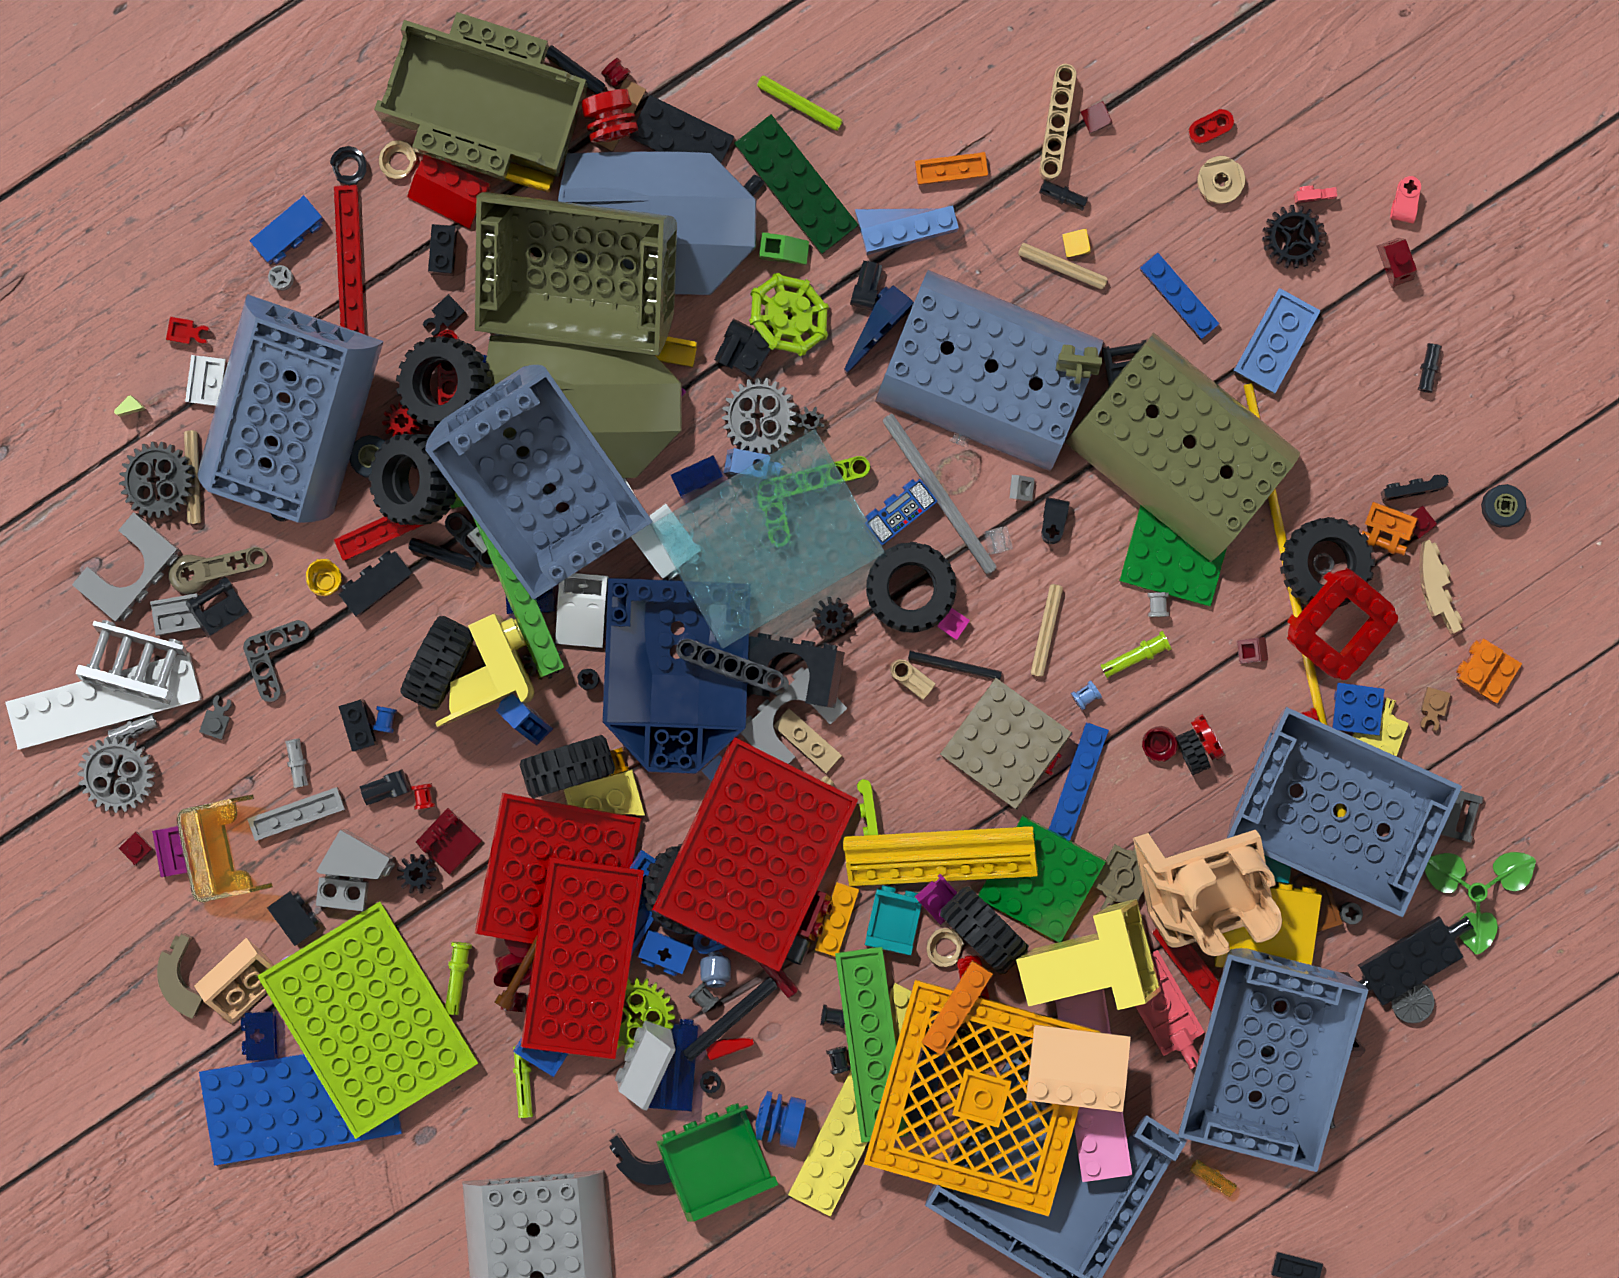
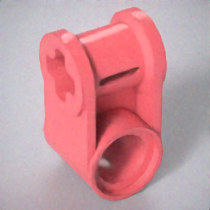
(1406, 204)

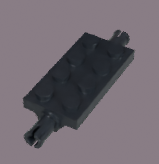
(1413, 959)

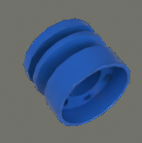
(780, 1119)

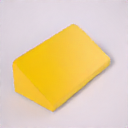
(530, 177)

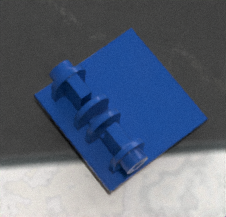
(1358, 709)

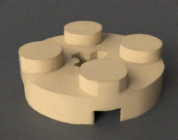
(1209, 173)

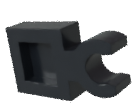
(446, 312)

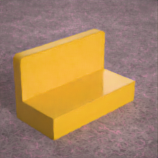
(678, 352)

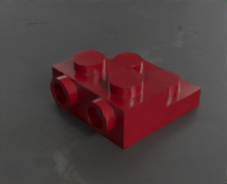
(812, 923)

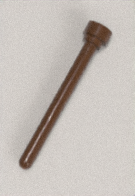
(507, 998)

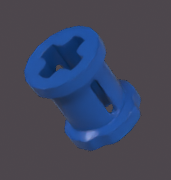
(384, 719)

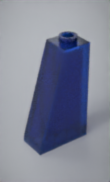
(677, 1083)

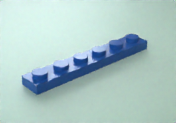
(1078, 780)

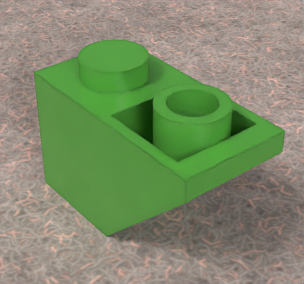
(783, 249)

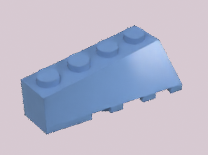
(899, 227)

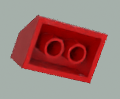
(447, 190)

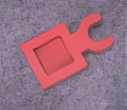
(1309, 194)

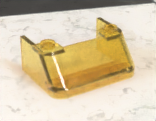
(208, 851)

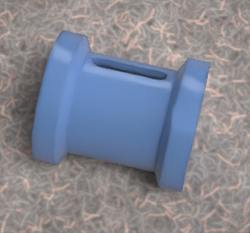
(1086, 695)

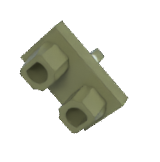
(1077, 365)

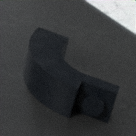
(636, 1169)

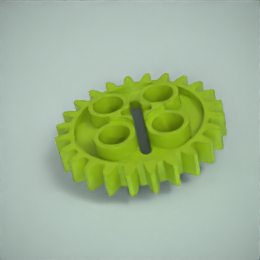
(652, 1001)

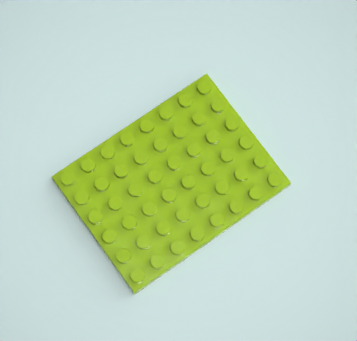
(367, 1020)

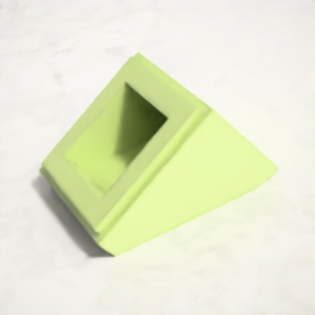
(129, 406)

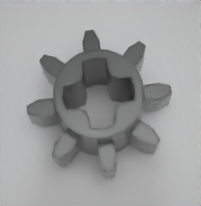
(813, 414)

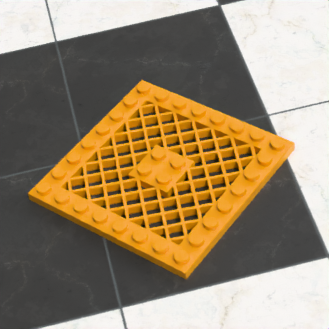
(978, 1099)

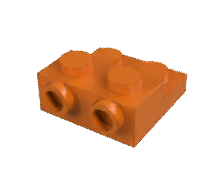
(1488, 670)

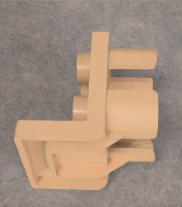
(1209, 892)

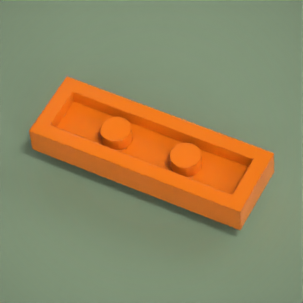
(951, 168)

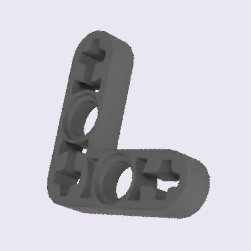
(263, 655)

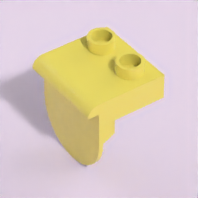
(501, 675)

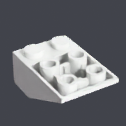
(581, 610)

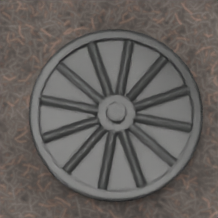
(1414, 1004)

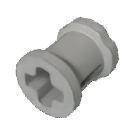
(1158, 604)

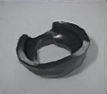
(346, 152)

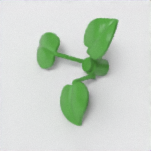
(1513, 870)

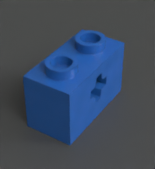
(656, 941)

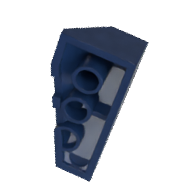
(885, 315)

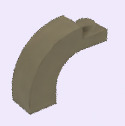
(170, 981)

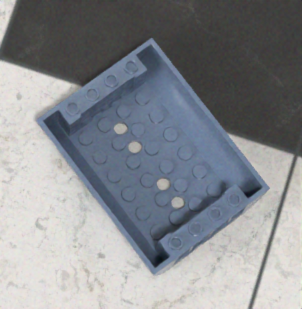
(312, 429)
(507, 489)

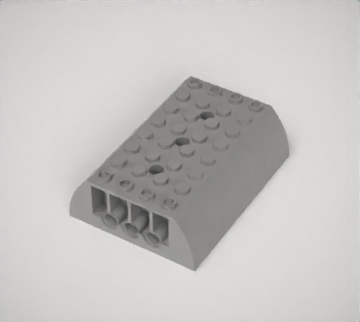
(570, 1219)

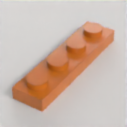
(956, 1007)

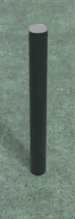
(954, 665)

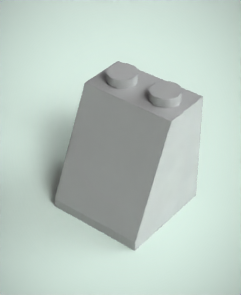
(355, 858)

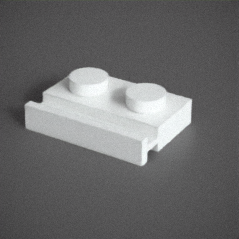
(205, 380)

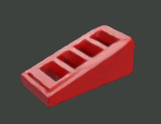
(727, 1046)

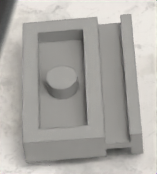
(173, 615)

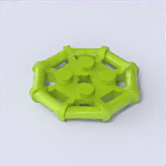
(794, 303)

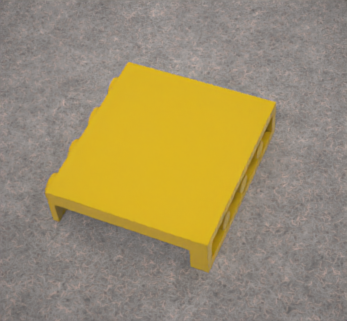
(1298, 930)

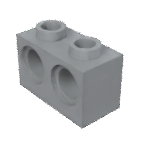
(342, 899)

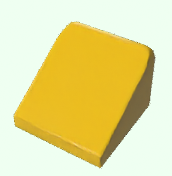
(1076, 243)

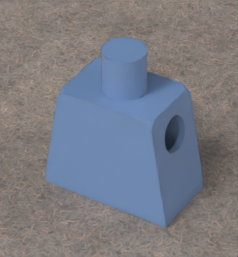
(739, 460)

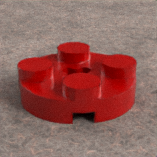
(1211, 744)

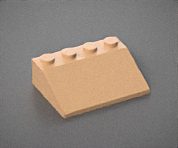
(1078, 1068)

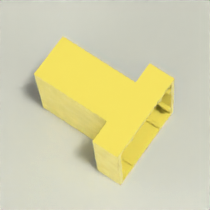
(1112, 958)

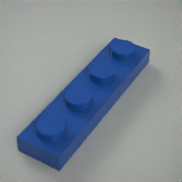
(1179, 296)

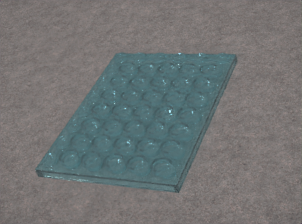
(767, 538)

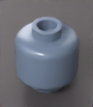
(715, 970)

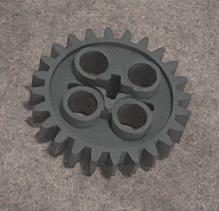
(137, 482)

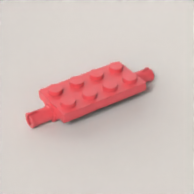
(1170, 1016)

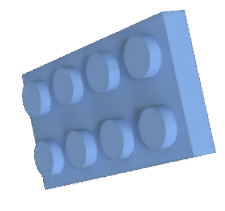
(1276, 341)

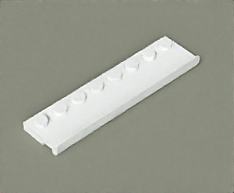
(92, 706)

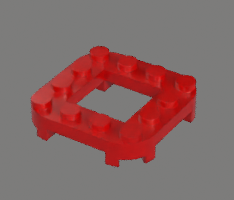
(1338, 587)

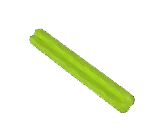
(799, 103)

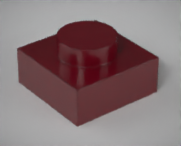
(1424, 523)
(135, 848)

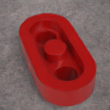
(1210, 127)

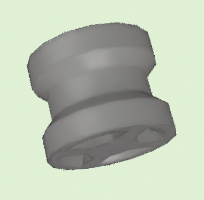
(276, 276)

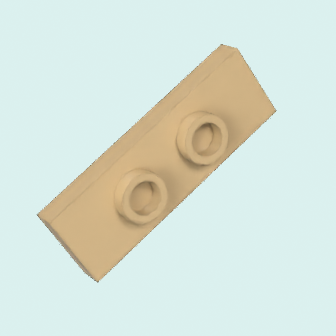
(807, 740)

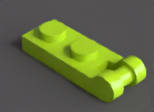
(867, 808)

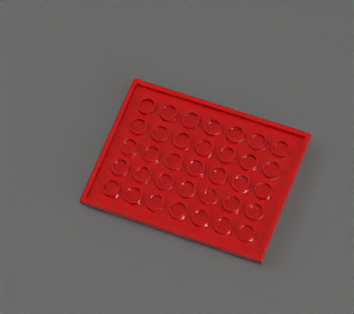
(755, 854)

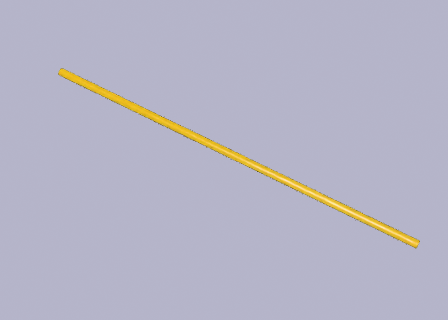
(1295, 602)

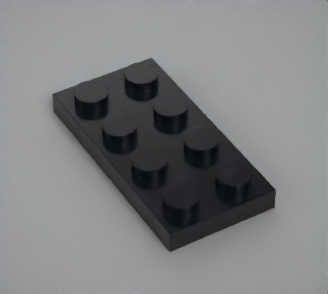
(673, 130)

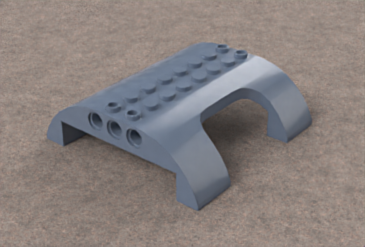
(1085, 1218)

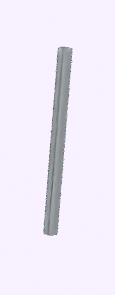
(939, 493)

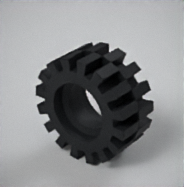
(1193, 752)

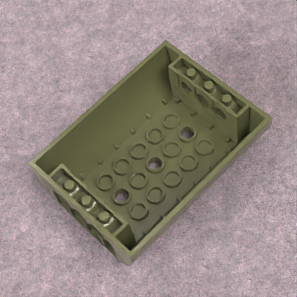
(559, 295)
(1162, 474)

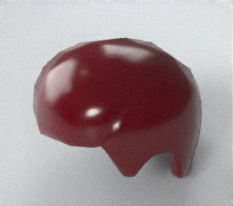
(1160, 743)

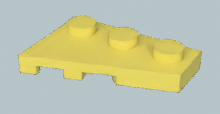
(609, 794)

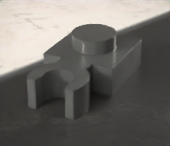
(215, 721)

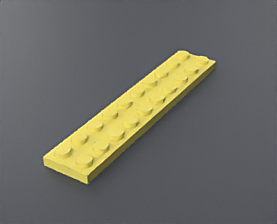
(839, 1140)

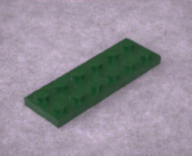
(796, 184)

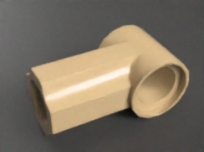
(913, 679)

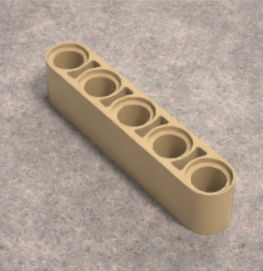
(1062, 112)

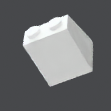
(652, 547)

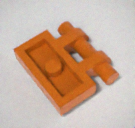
(1390, 521)

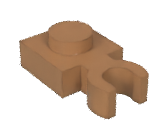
(1435, 704)

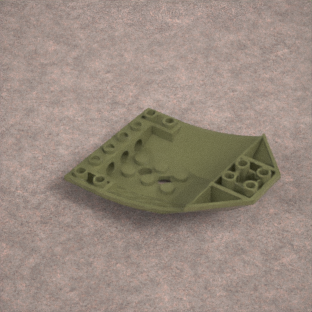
(620, 395)

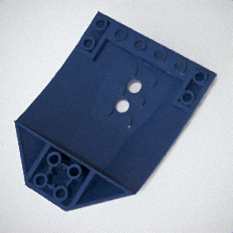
(658, 705)

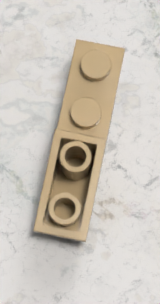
(1432, 577)

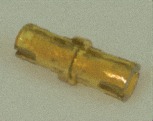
(1213, 1178)

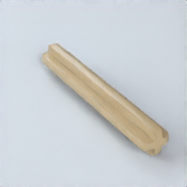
(1062, 266)
(191, 451)
(1046, 630)

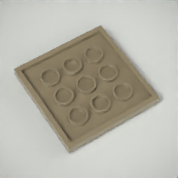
(1006, 743)

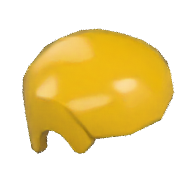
(323, 577)

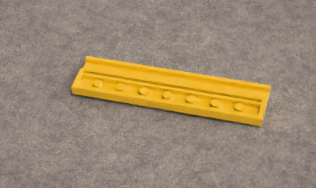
(949, 853)

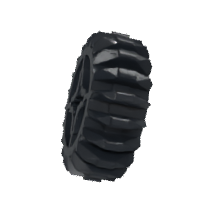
(1284, 232)

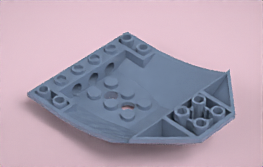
(706, 200)

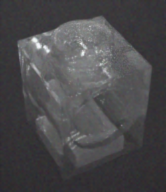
(997, 540)

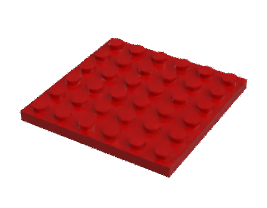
(521, 846)

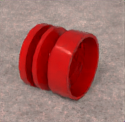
(609, 115)

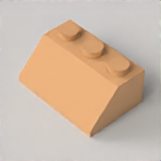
(233, 982)

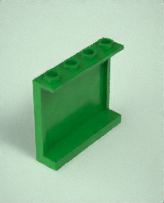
(715, 1163)

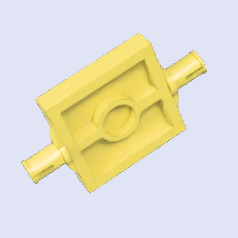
(1391, 731)

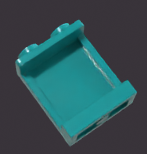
(893, 920)

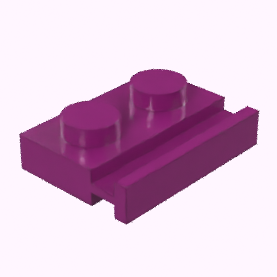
(169, 851)
(936, 896)

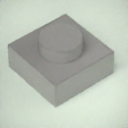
(1021, 488)

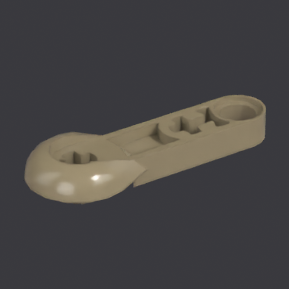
(209, 569)

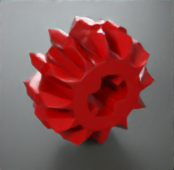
(397, 427)

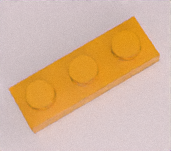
(837, 921)

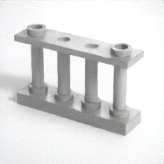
(135, 685)

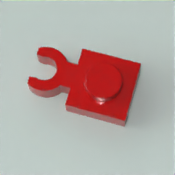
(183, 330)

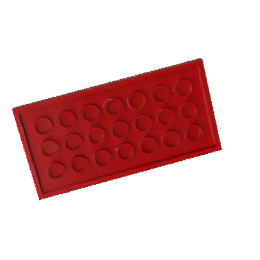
(582, 958)

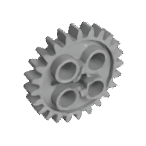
(739, 418)
(96, 767)

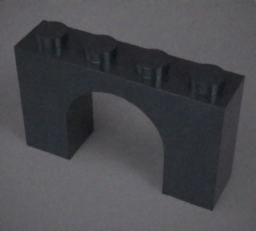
(823, 664)

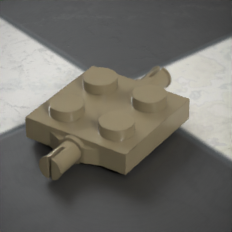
(1120, 877)

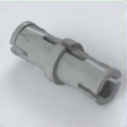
(134, 728)
(296, 762)

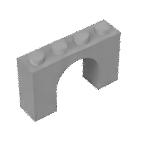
(157, 554)
(760, 729)

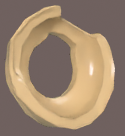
(386, 153)
(944, 961)

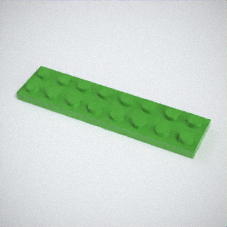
(867, 1030)

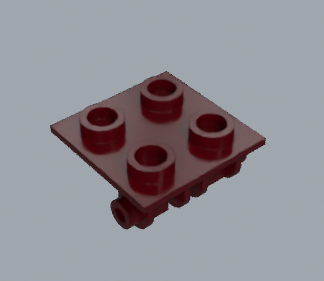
(448, 841)

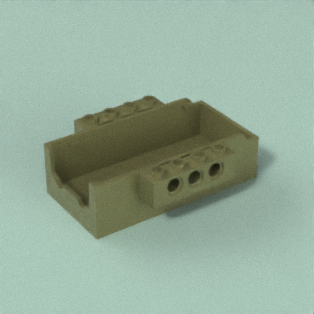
(482, 97)

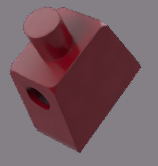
(1397, 261)

